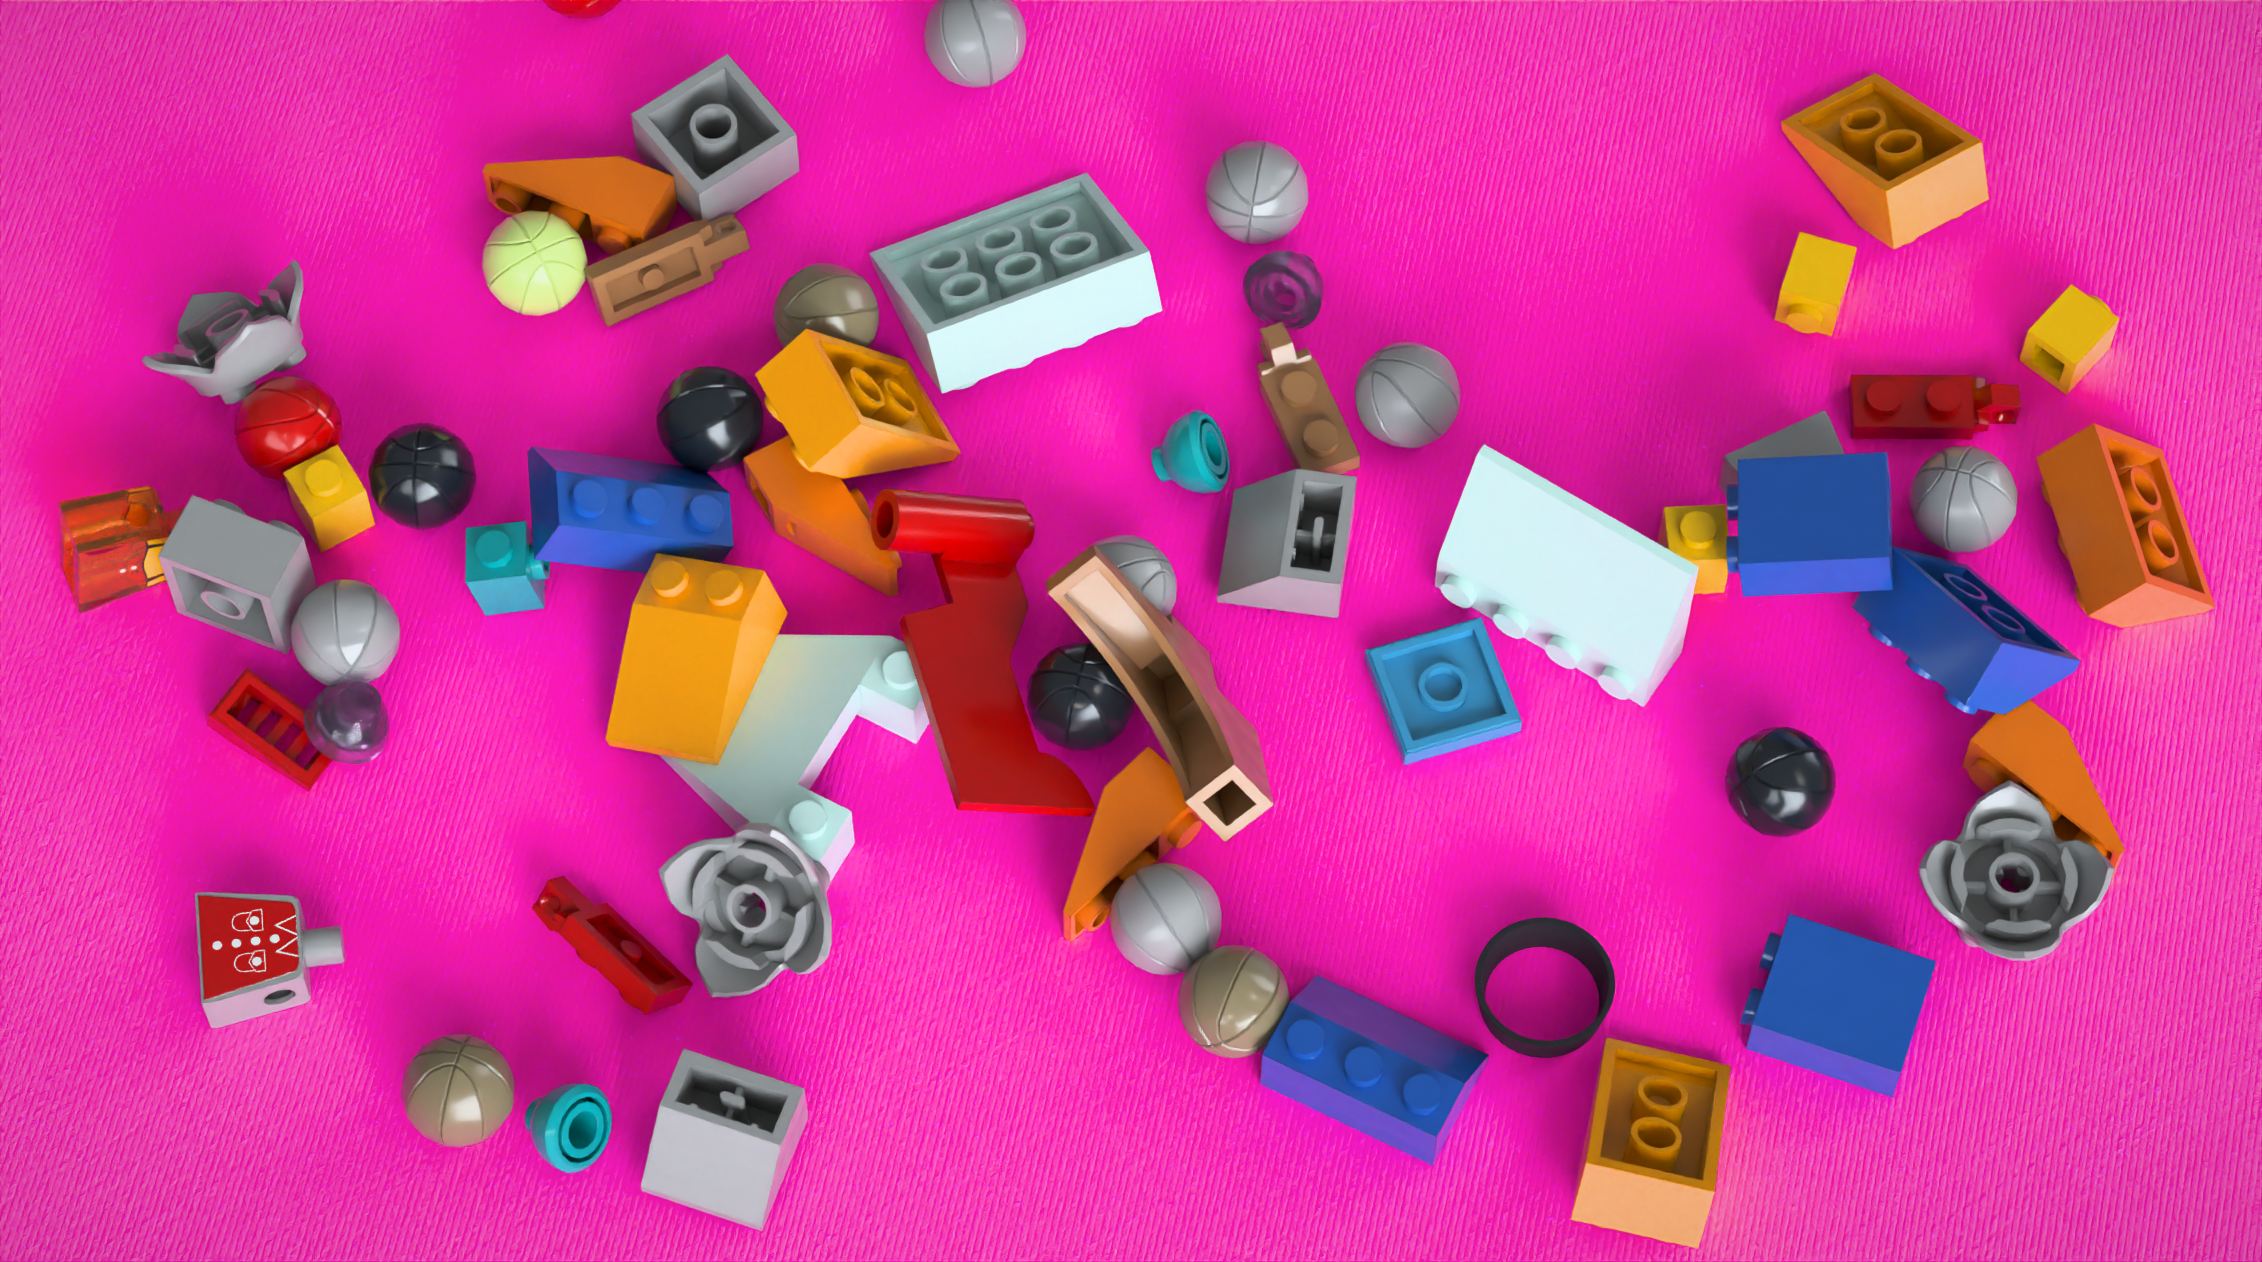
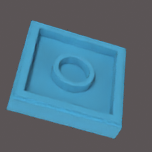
(1442, 691)

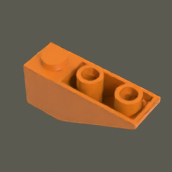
(599, 197)
(819, 515)
(2042, 759)
(1133, 828)

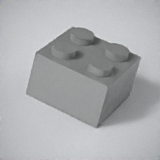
(716, 141)
(237, 571)

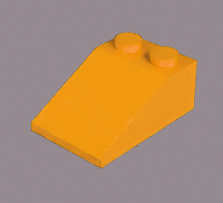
(1890, 159)
(852, 408)
(692, 657)
(1652, 1143)

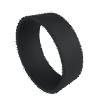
(1551, 934)

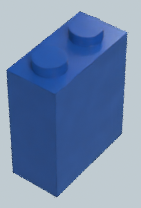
(1811, 524)
(1837, 1004)

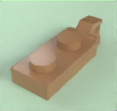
(663, 267)
(1303, 406)

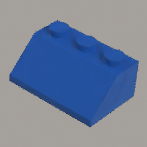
(624, 511)
(1963, 634)
(1371, 1068)

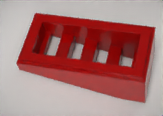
(253, 687)

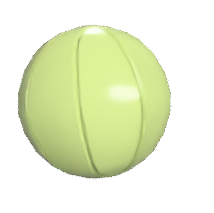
(534, 263)

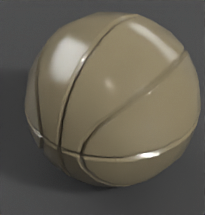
(828, 302)
(1232, 1000)
(458, 1090)

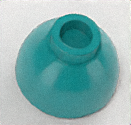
(1193, 454)
(570, 1126)

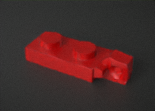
(1928, 406)
(612, 947)

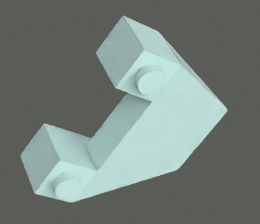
(792, 727)

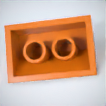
(2123, 529)

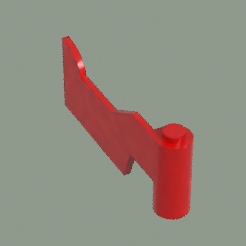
(966, 650)

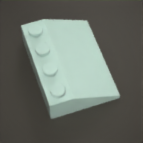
(1018, 282)
(1566, 578)

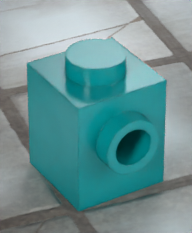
(503, 568)

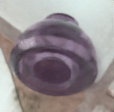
(1284, 289)
(348, 722)

